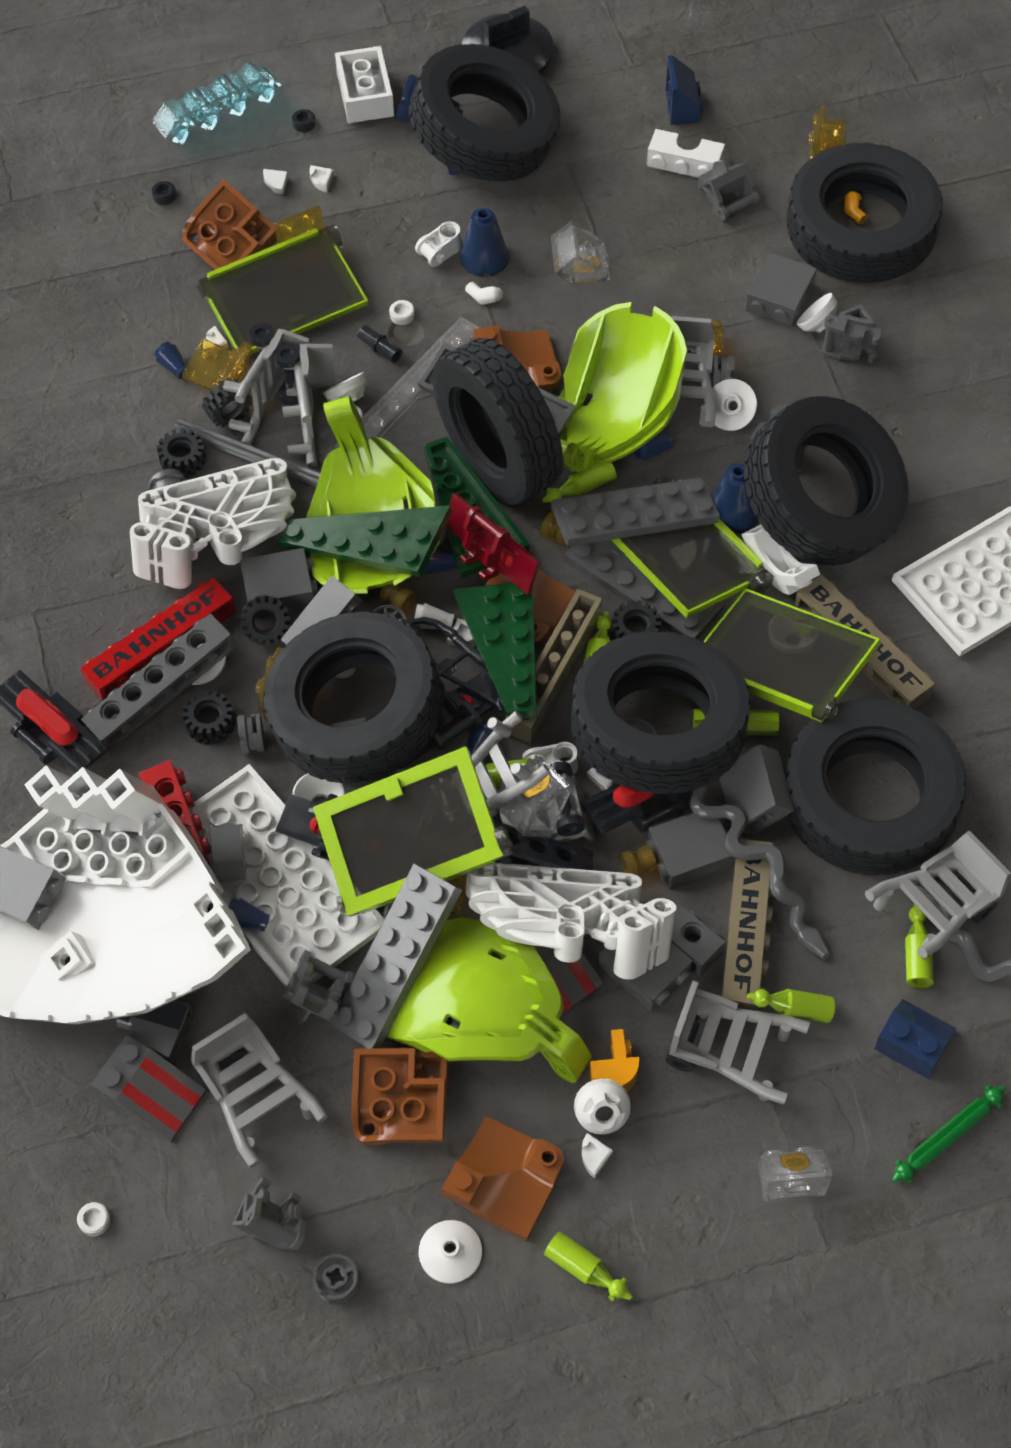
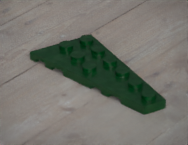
(453, 475)
(382, 539)
(504, 634)

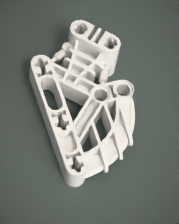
(249, 509)
(563, 905)

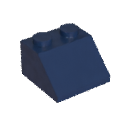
(682, 93)
(914, 1038)

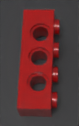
(168, 780)

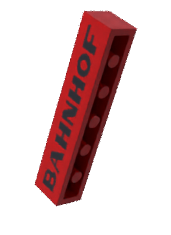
(137, 649)

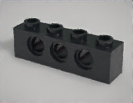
(545, 852)

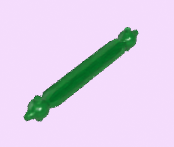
(948, 1133)

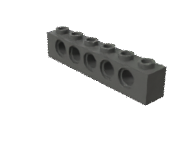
(157, 695)

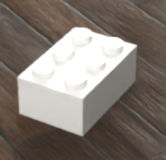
(364, 84)

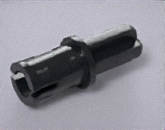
(379, 343)

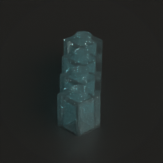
(205, 105)

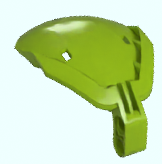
(635, 379)
(363, 478)
(504, 1005)

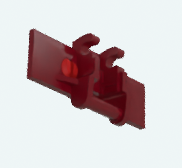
(491, 546)

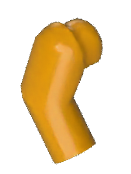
(851, 207)

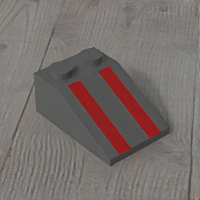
(574, 979)
(147, 1088)

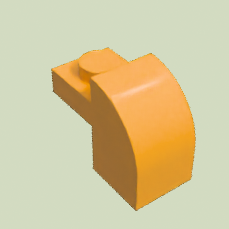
(622, 1066)

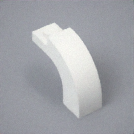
(787, 571)

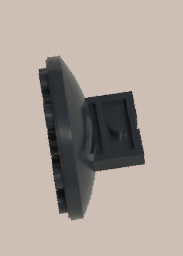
(514, 34)

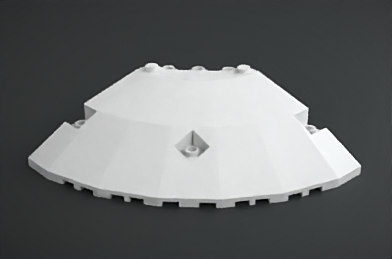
(126, 911)

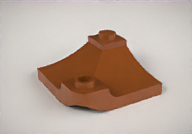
(227, 228)
(531, 350)
(549, 603)
(399, 1095)
(505, 1178)

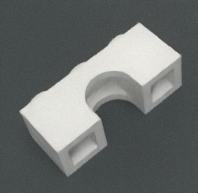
(667, 155)

